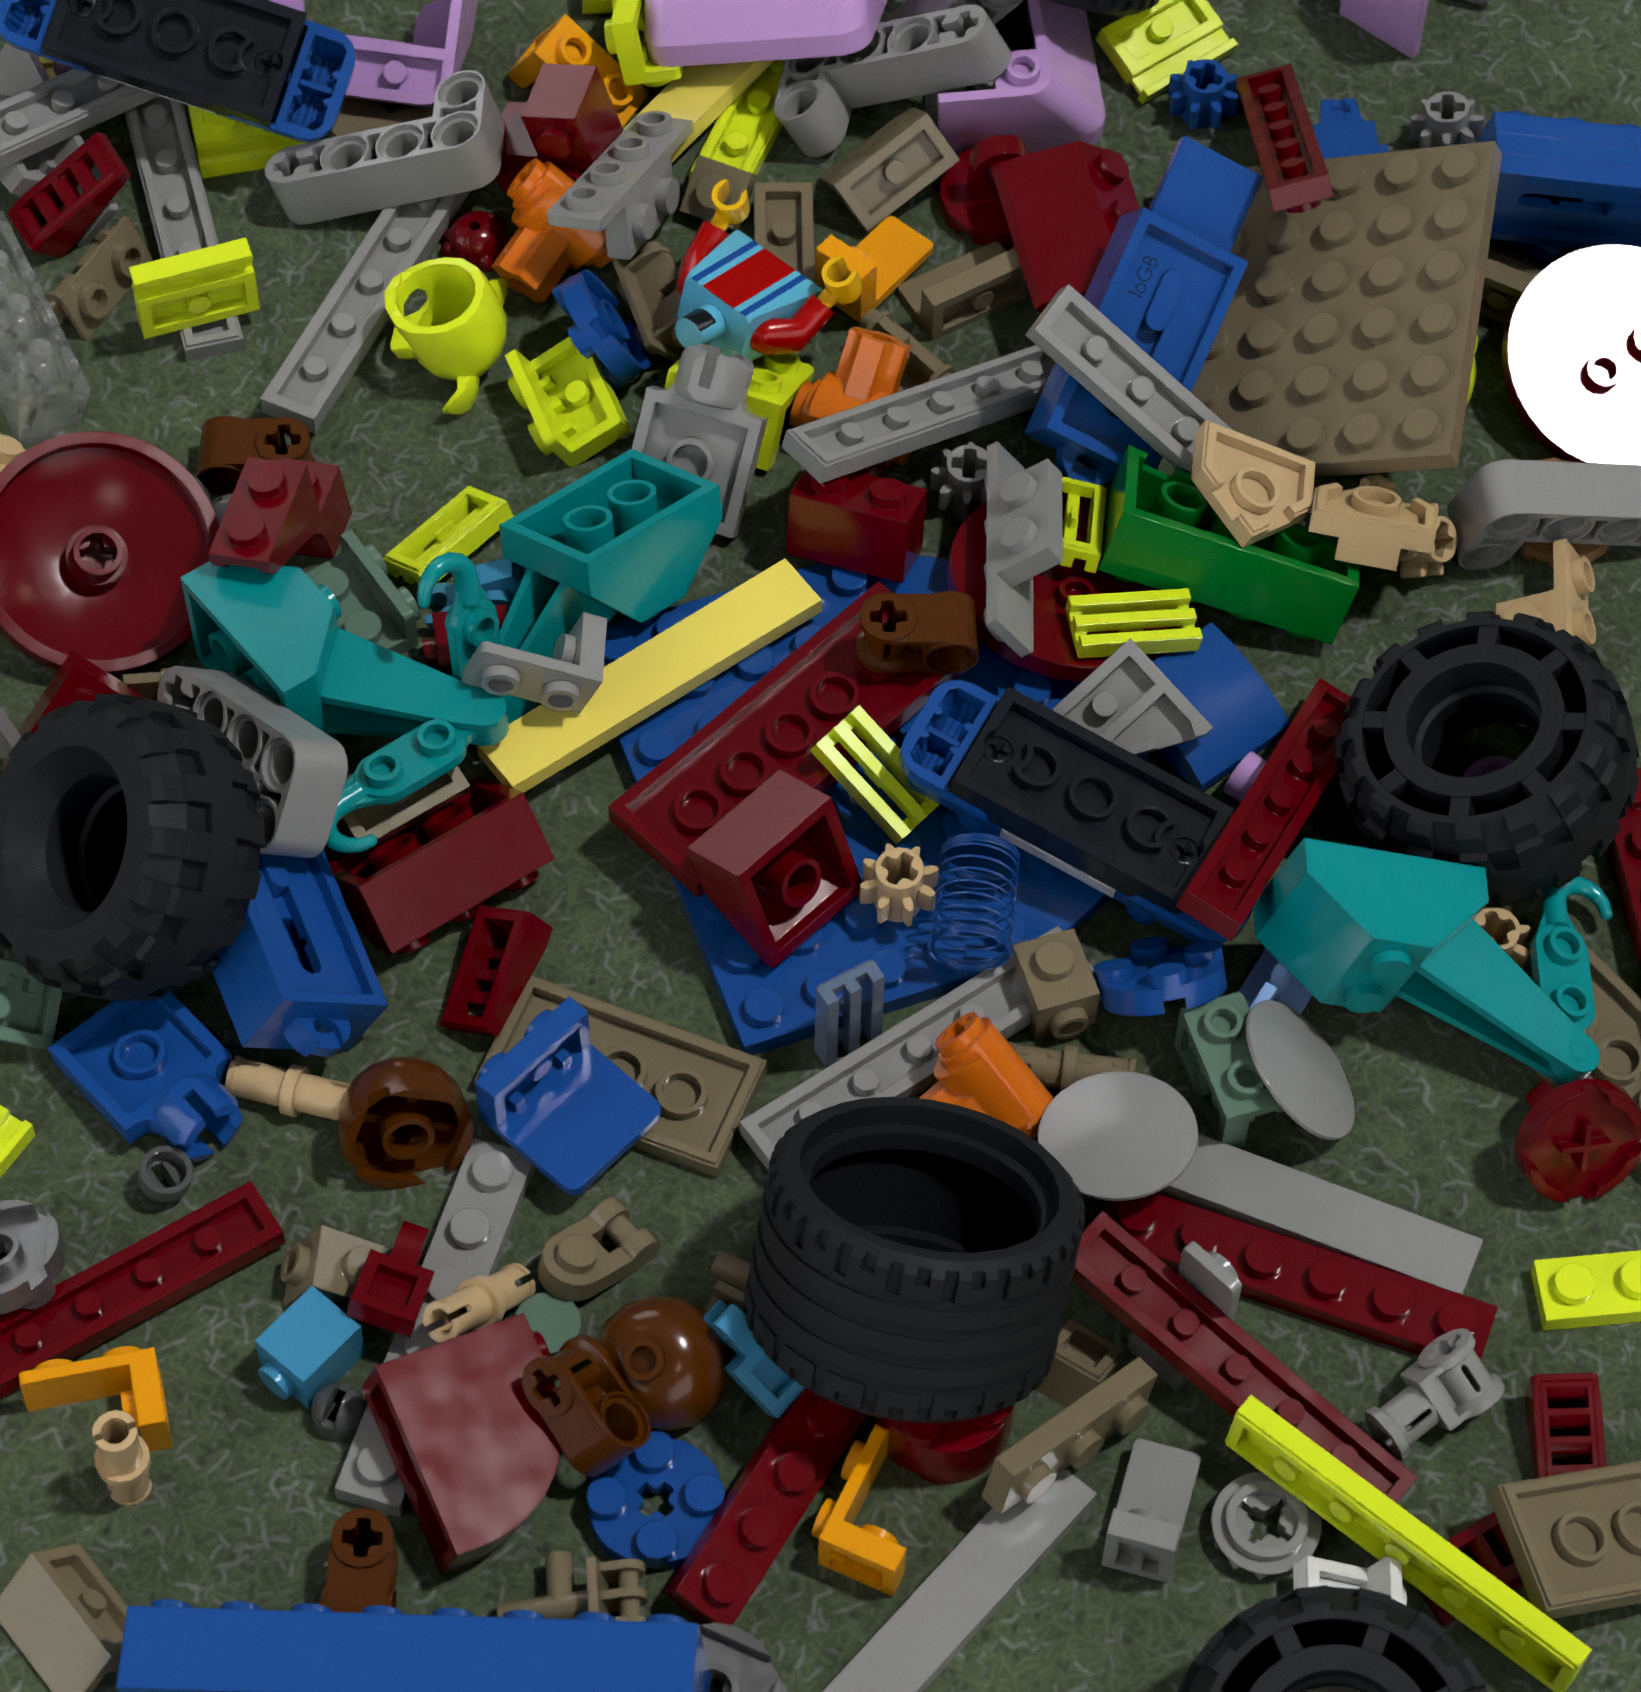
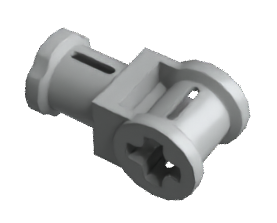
(1441, 1390)

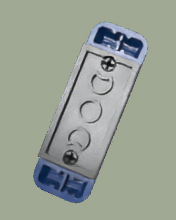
(217, 55)
(1066, 798)

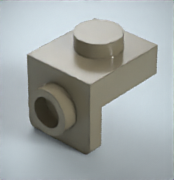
(1057, 984)
(328, 1262)

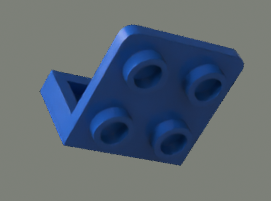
(563, 1100)

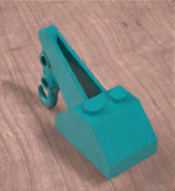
(598, 547)
(288, 644)
(1400, 925)

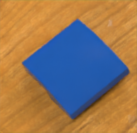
(1230, 698)

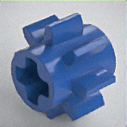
(1203, 94)

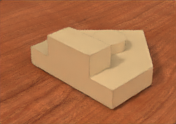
(1250, 482)
(1373, 522)

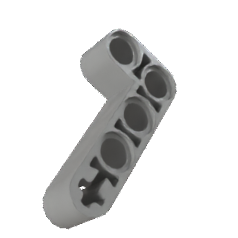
(901, 62)
(398, 162)
(1544, 503)
(292, 761)

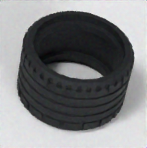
(913, 1259)

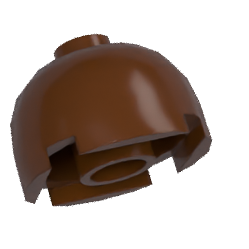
(403, 1121)
(668, 1359)

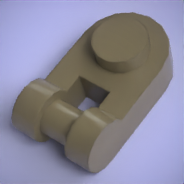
(579, 1267)

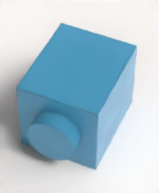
(308, 1348)

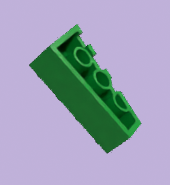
(1171, 538)

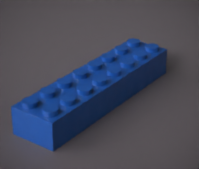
(390, 1651)

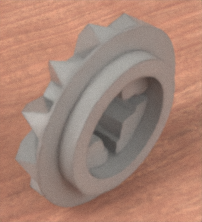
(1258, 1497)

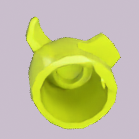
(456, 329)

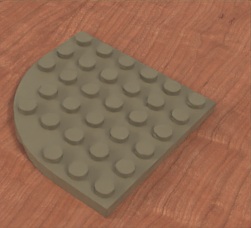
(1360, 313)

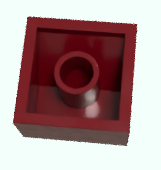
(777, 866)

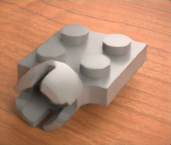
(706, 426)

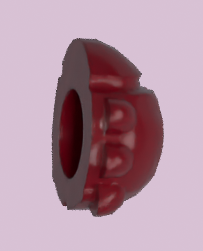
(476, 238)

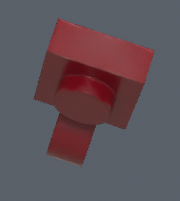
(393, 1286)

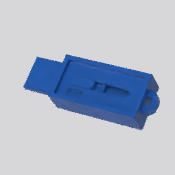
(1566, 181)
(1166, 289)
(299, 964)

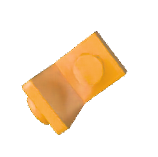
(569, 44)
(882, 261)
(120, 1371)
(856, 1552)

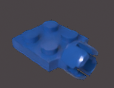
(152, 1073)

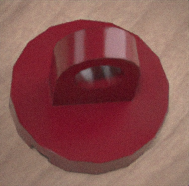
(970, 194)
(1578, 1138)

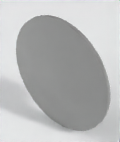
(1300, 1070)
(1120, 1134)

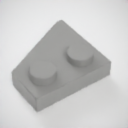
(1133, 705)

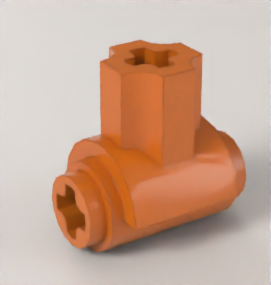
(542, 252)
(866, 371)
(987, 1075)

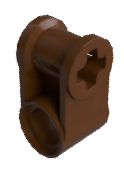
(230, 440)
(924, 633)
(592, 1409)
(361, 1581)

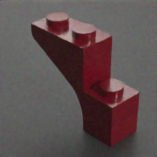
(281, 513)

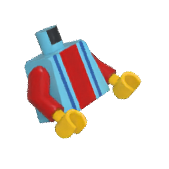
(746, 296)

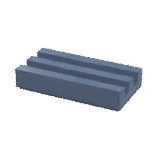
(860, 1009)

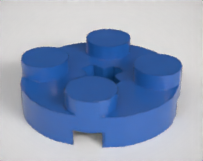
(600, 328)
(1161, 973)
(657, 1466)

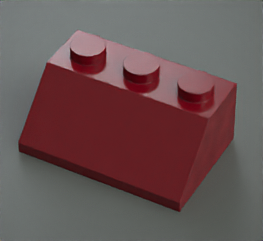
(1063, 213)
(442, 866)

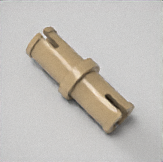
(289, 1089)
(478, 1302)
(122, 1458)

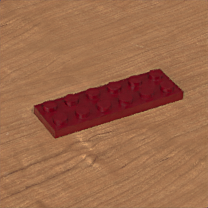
(766, 732)

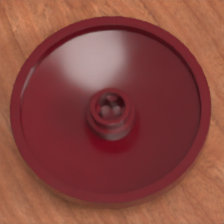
(98, 550)

